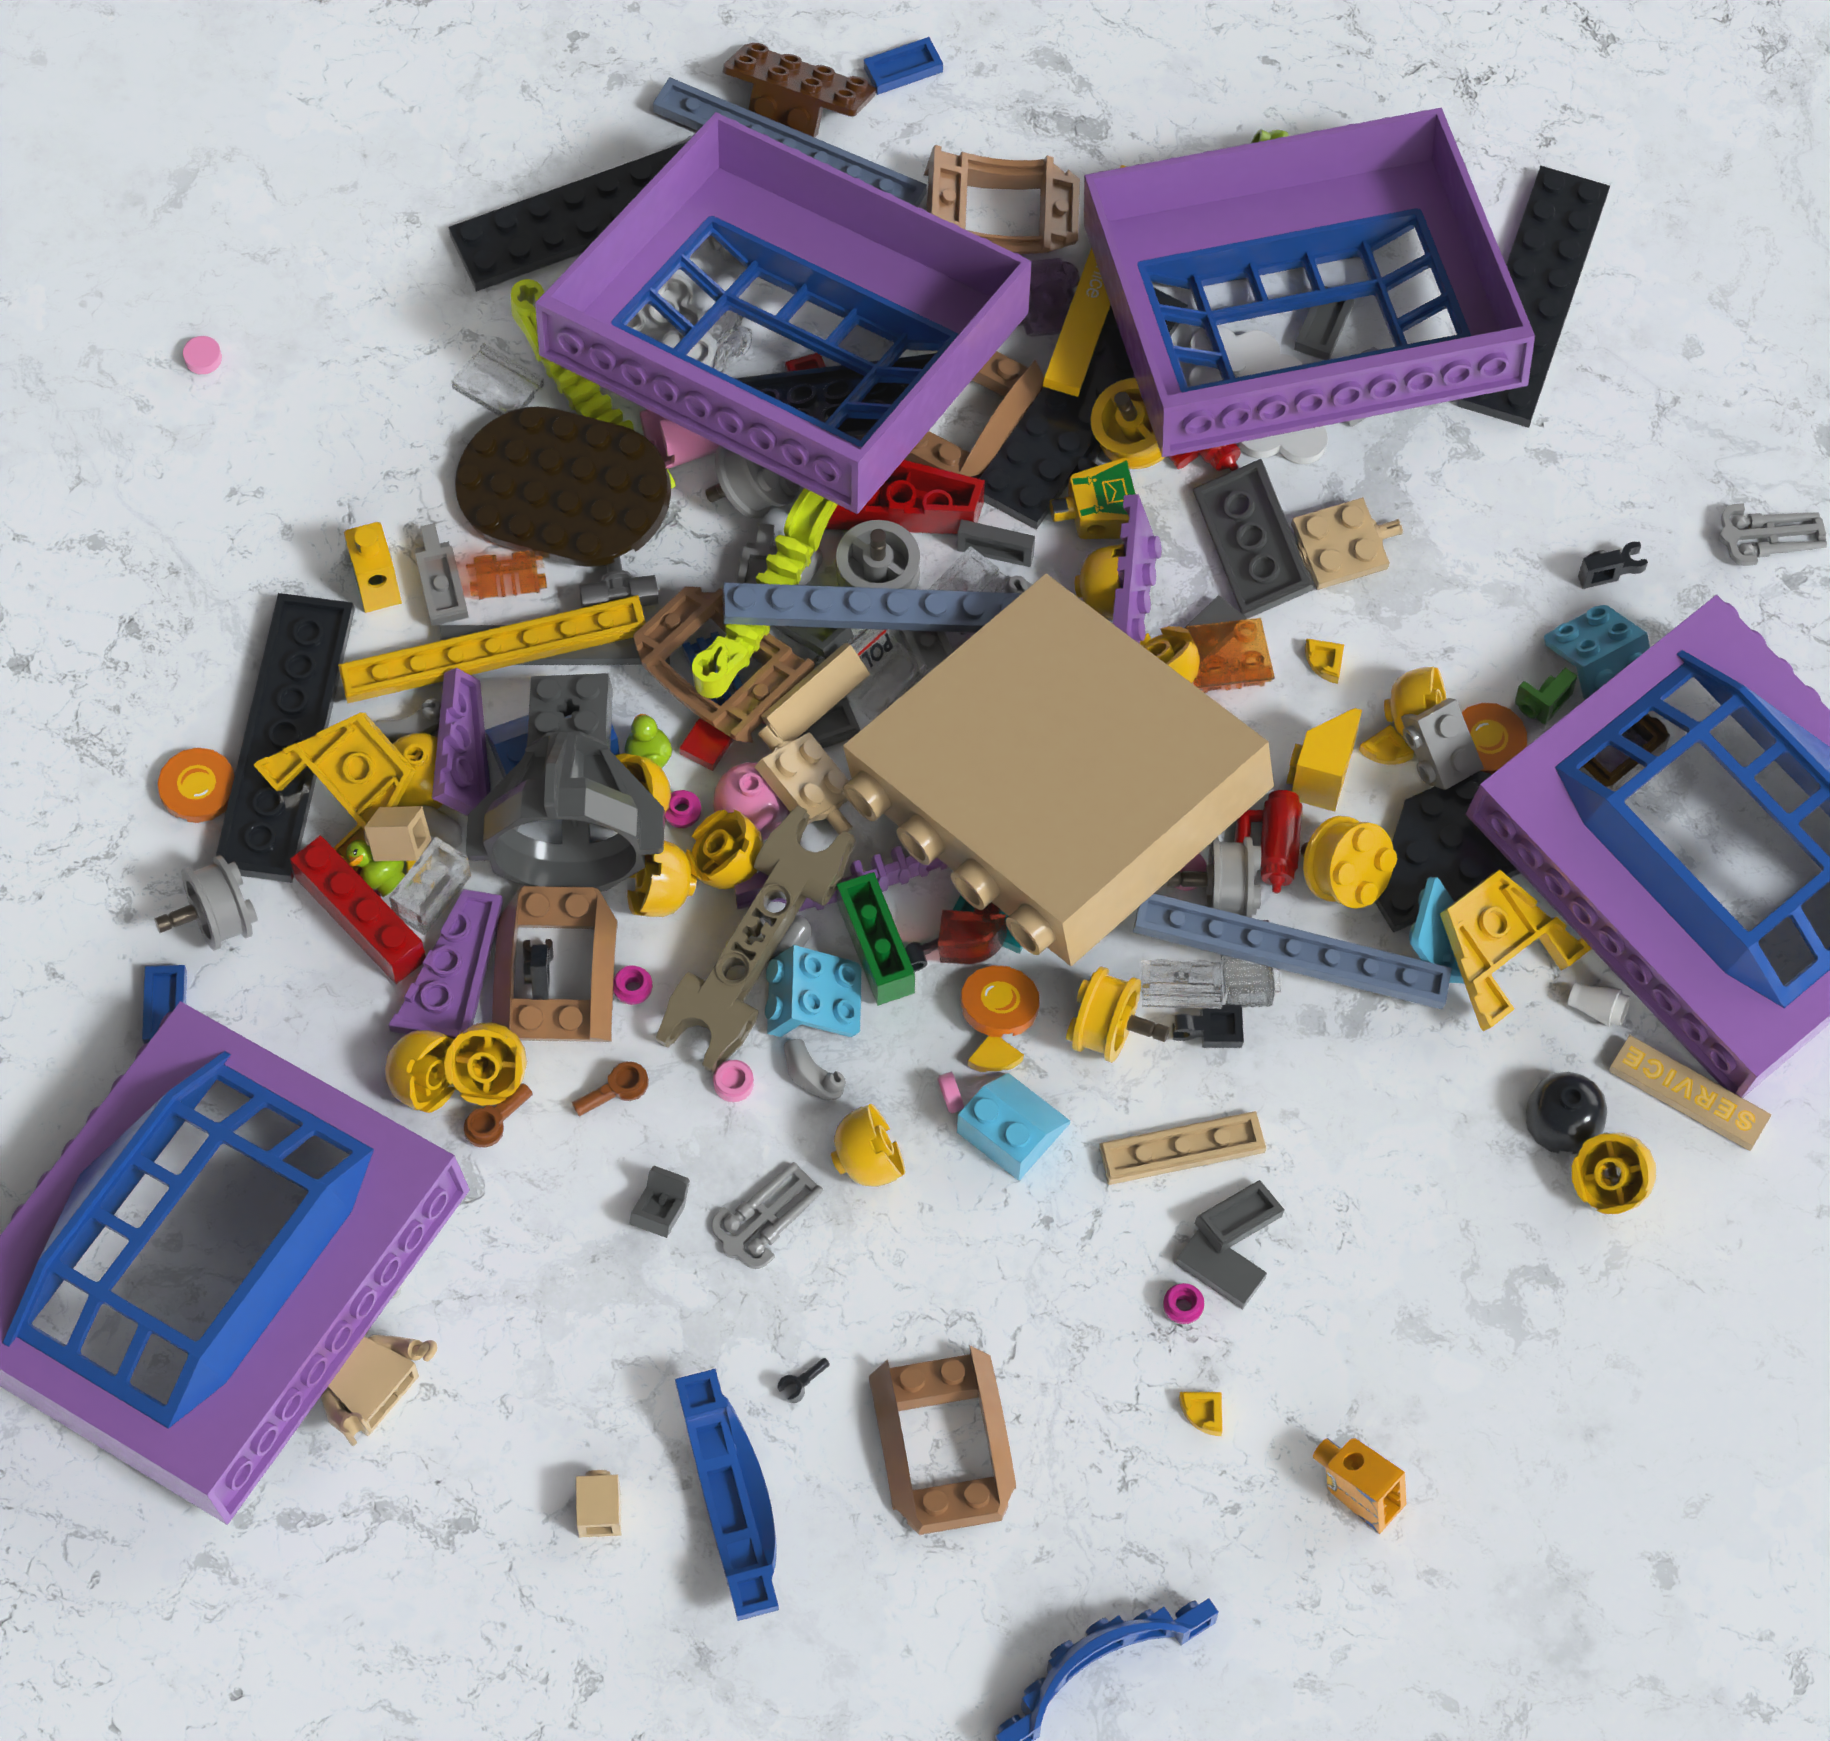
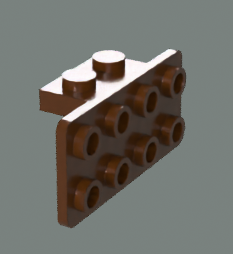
(795, 90)

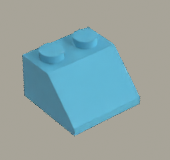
(1010, 1124)

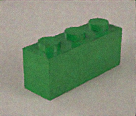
(875, 938)

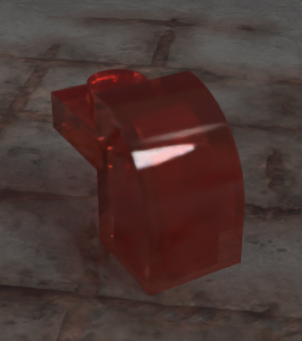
(971, 935)

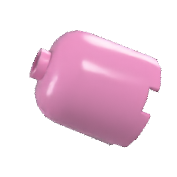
(673, 441)

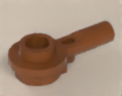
(626, 1081)
(485, 1125)

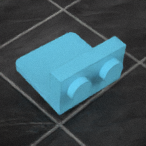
(1598, 645)
(1429, 934)
(813, 992)

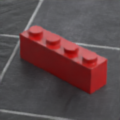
(358, 909)

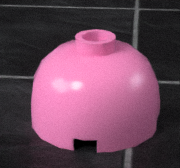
(749, 793)

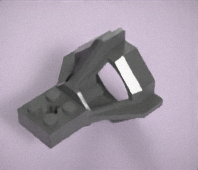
(570, 778)

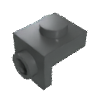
(660, 1202)

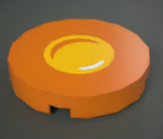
(1495, 733)
(196, 784)
(999, 1001)

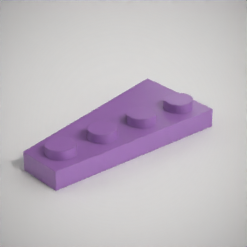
(1135, 570)
(461, 753)
(454, 971)

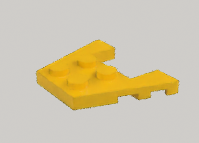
(353, 764)
(1490, 929)

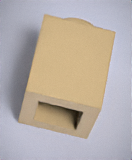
(397, 833)
(598, 1504)

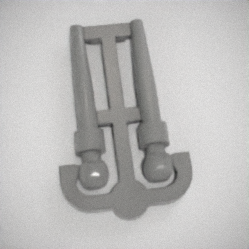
(1748, 553)
(734, 1245)

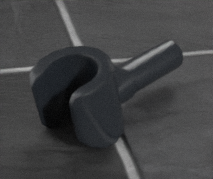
(1089, 461)
(917, 952)
(802, 1380)

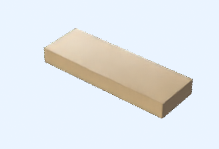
(816, 693)

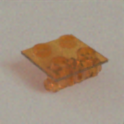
(522, 562)
(1231, 654)

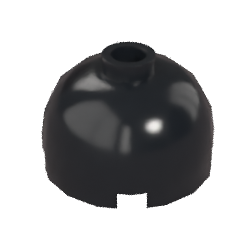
(1565, 1112)

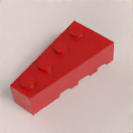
(919, 500)

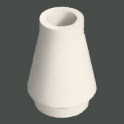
(1601, 1003)

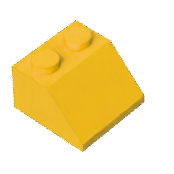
(1323, 760)

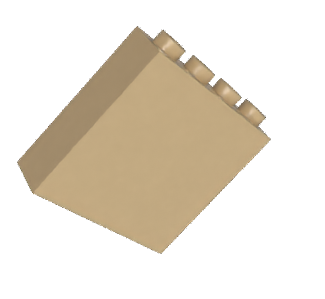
(1056, 770)

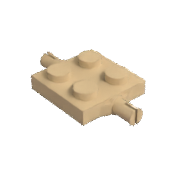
(1342, 542)
(804, 777)

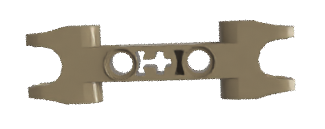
(720, 1001)

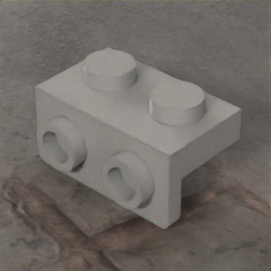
(1442, 744)

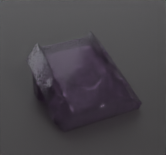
(1050, 296)

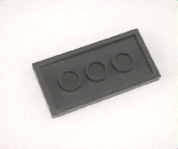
(1253, 539)

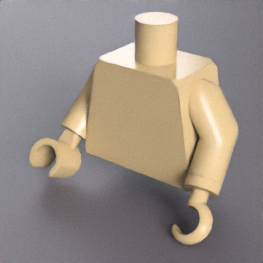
(373, 1382)

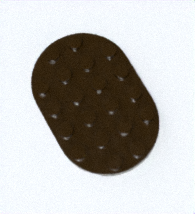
(563, 486)

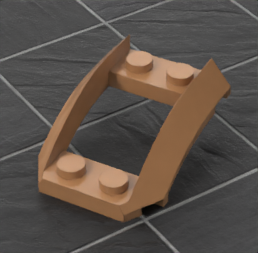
(1059, 195)
(1019, 388)
(743, 710)
(556, 1017)
(934, 1384)

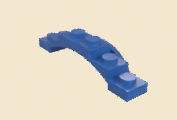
(732, 1493)
(1101, 1640)

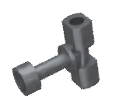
(618, 585)

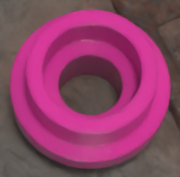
(685, 818)
(628, 975)
(1183, 1292)

